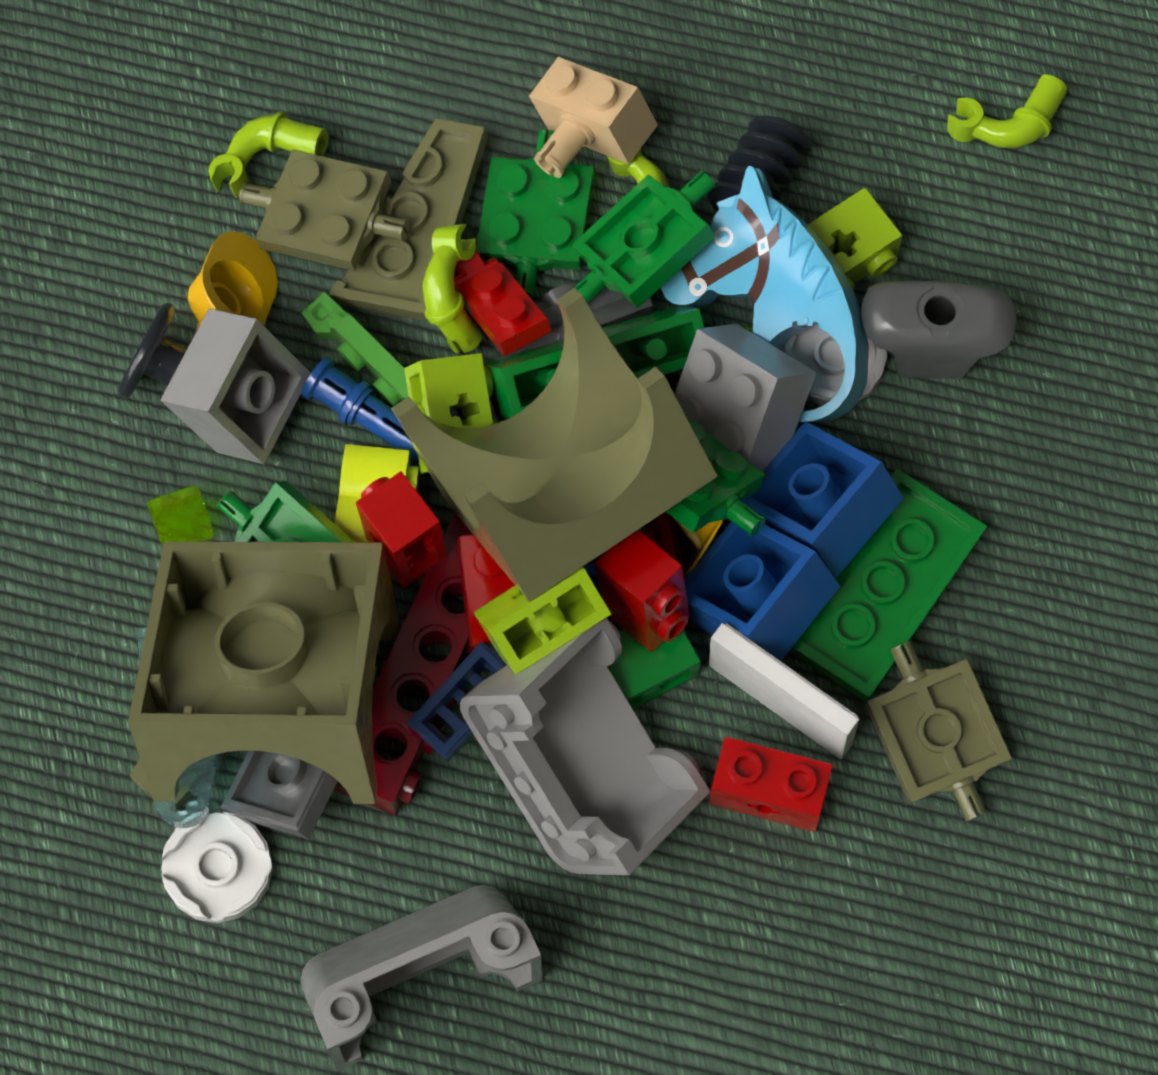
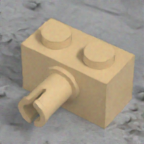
(591, 113)

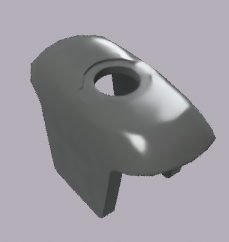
(898, 316)

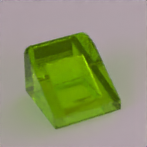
(181, 516)

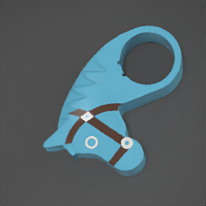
(788, 271)

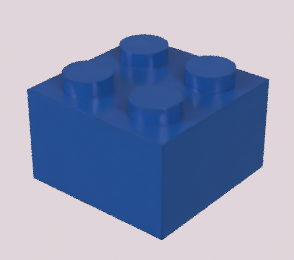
(825, 495)
(759, 587)

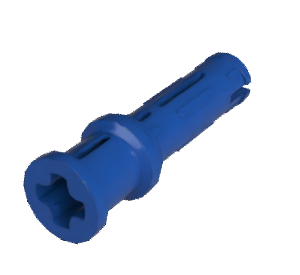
(352, 401)

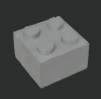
(743, 391)

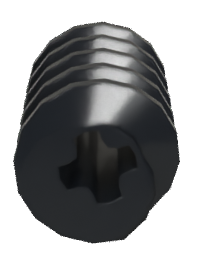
(766, 146)

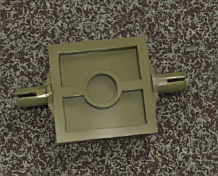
(324, 210)
(938, 731)

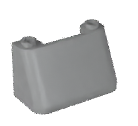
(582, 757)
(469, 922)

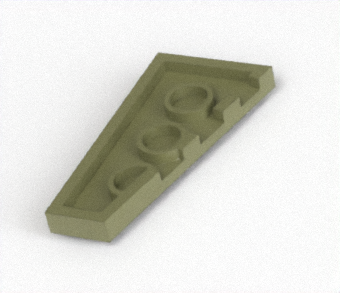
(430, 196)

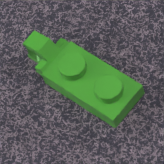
(358, 347)

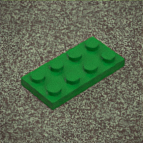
(889, 588)

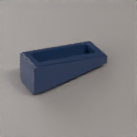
(466, 673)

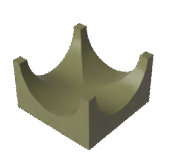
(572, 466)
(263, 656)

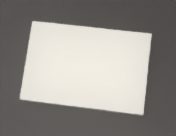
(782, 690)

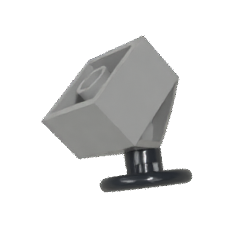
(229, 383)

